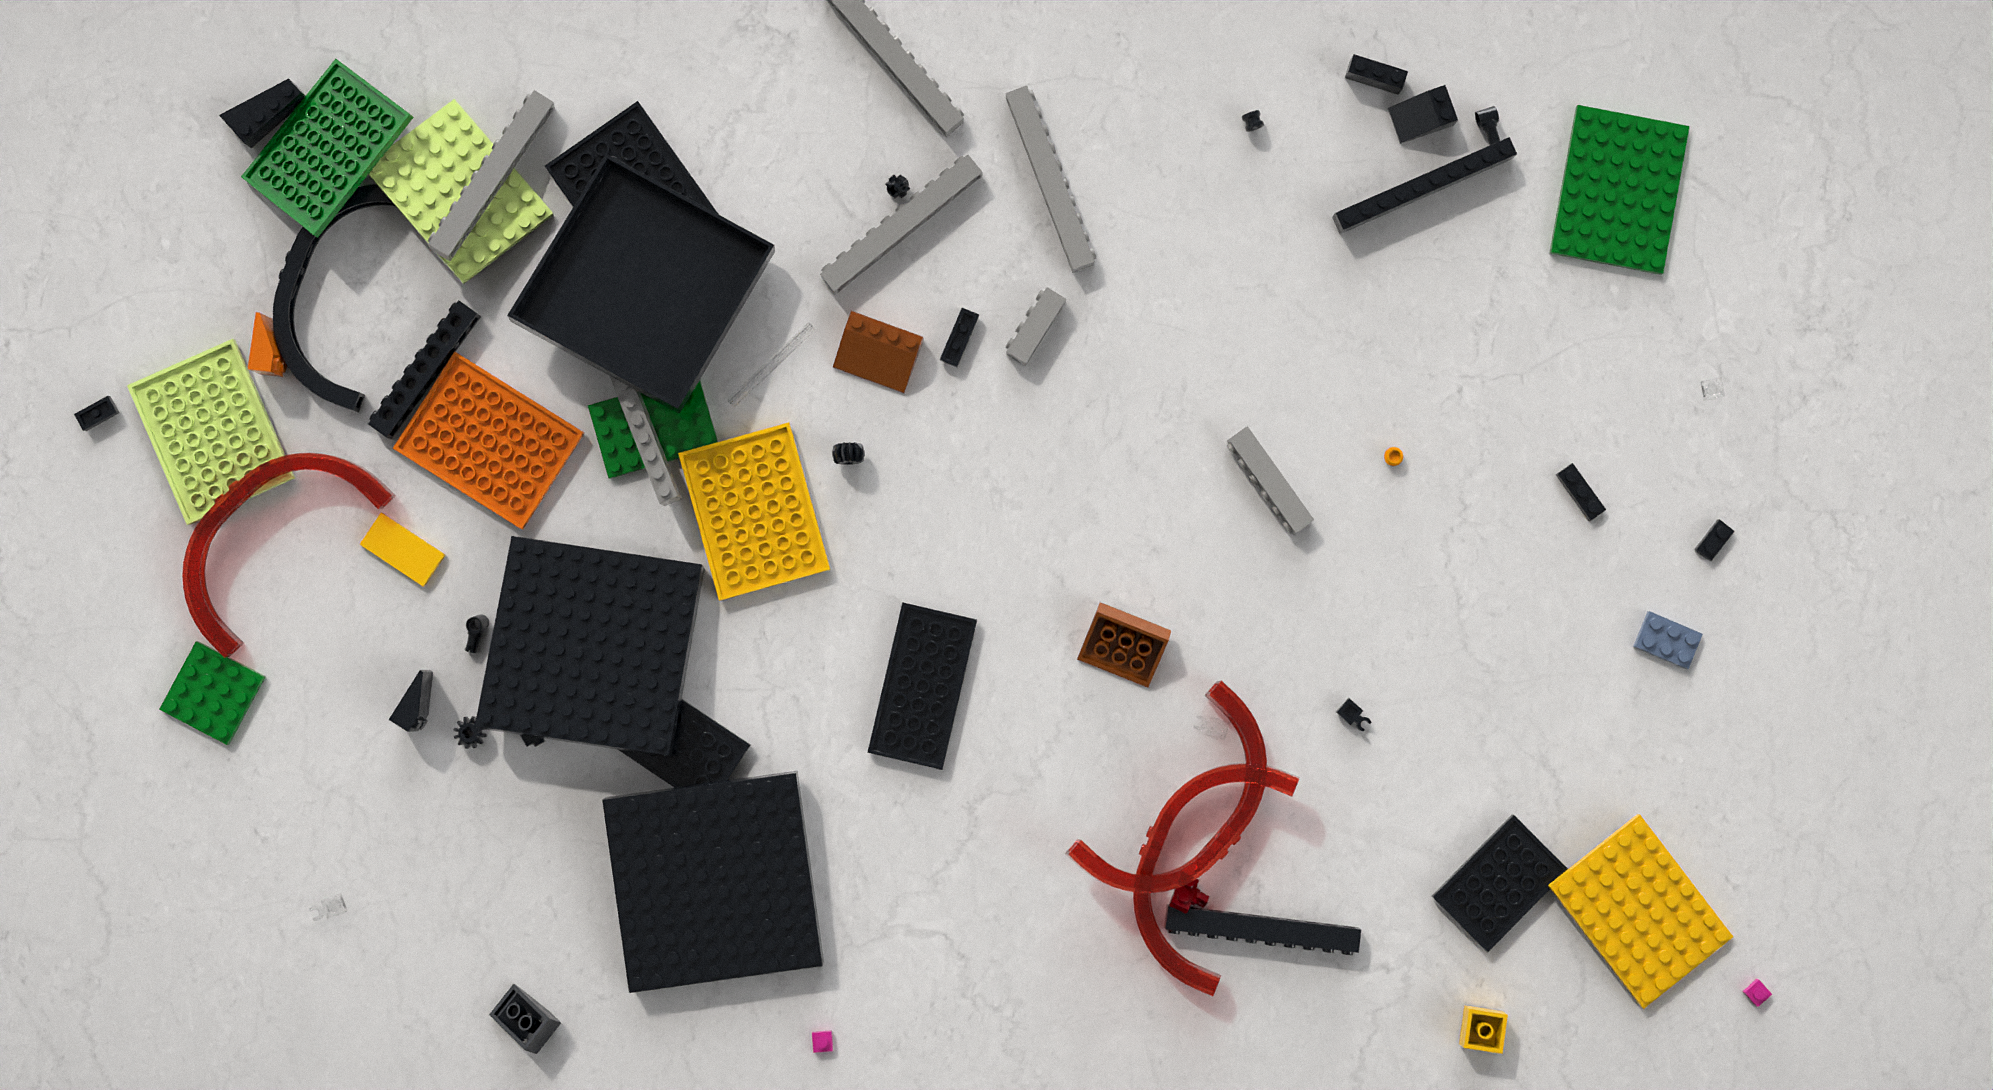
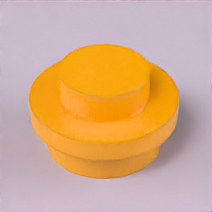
(1393, 456)

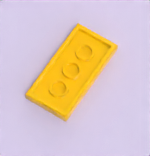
(402, 549)

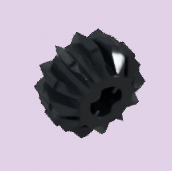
(848, 453)
(466, 738)

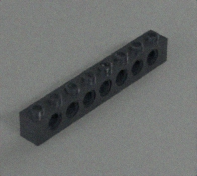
(434, 367)

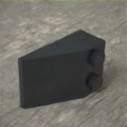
(1423, 114)
(415, 703)
(525, 1019)

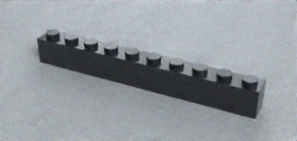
(1424, 185)
(1263, 928)

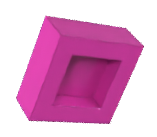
(1757, 992)
(822, 1041)

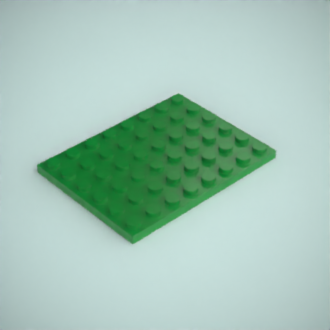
(327, 147)
(1619, 189)

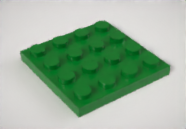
(212, 693)

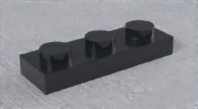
(959, 337)
(1580, 492)

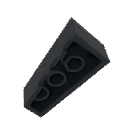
(263, 112)

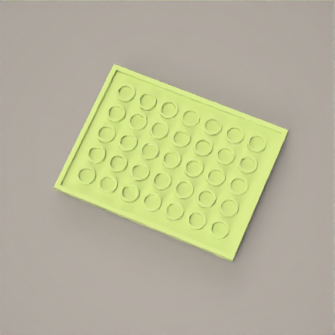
(427, 174)
(207, 426)

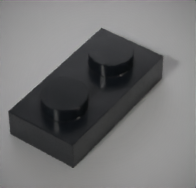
(96, 413)
(1714, 540)

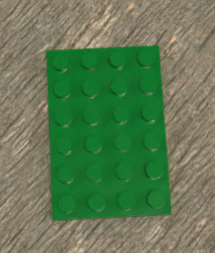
(674, 430)

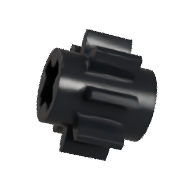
(897, 186)

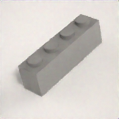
(1036, 325)

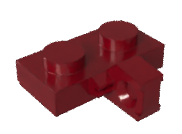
(1188, 895)

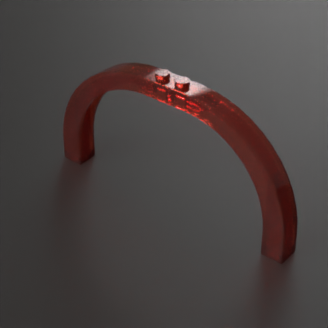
(194, 562)
(1228, 834)
(1163, 952)

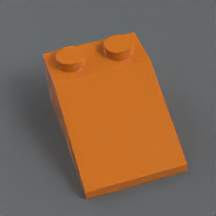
(264, 352)

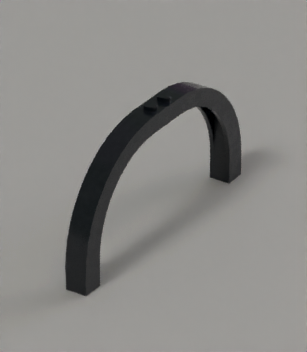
(285, 298)

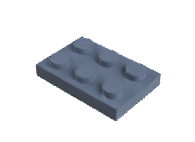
(1668, 640)

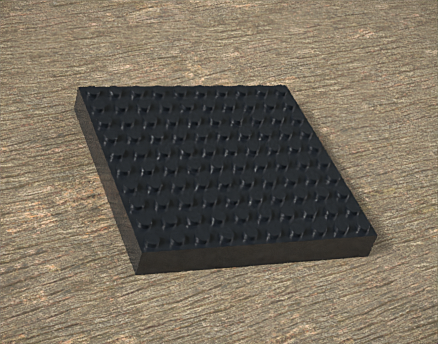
(642, 283)
(590, 646)
(713, 881)

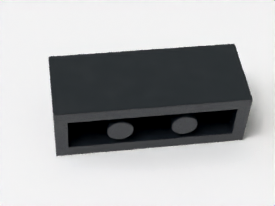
(1376, 74)

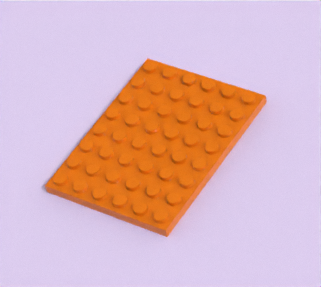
(488, 440)

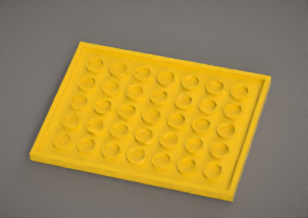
(754, 511)
(1640, 911)

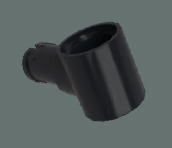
(1487, 120)
(475, 633)

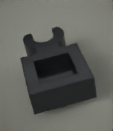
(1351, 713)

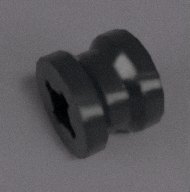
(1252, 120)

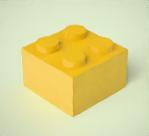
(1483, 1029)

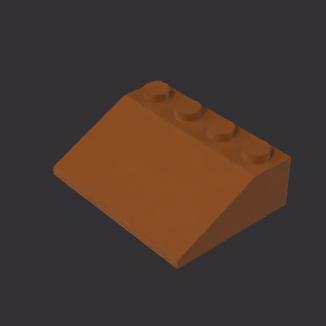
(878, 351)
(1124, 644)

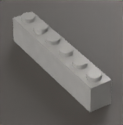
(1270, 480)

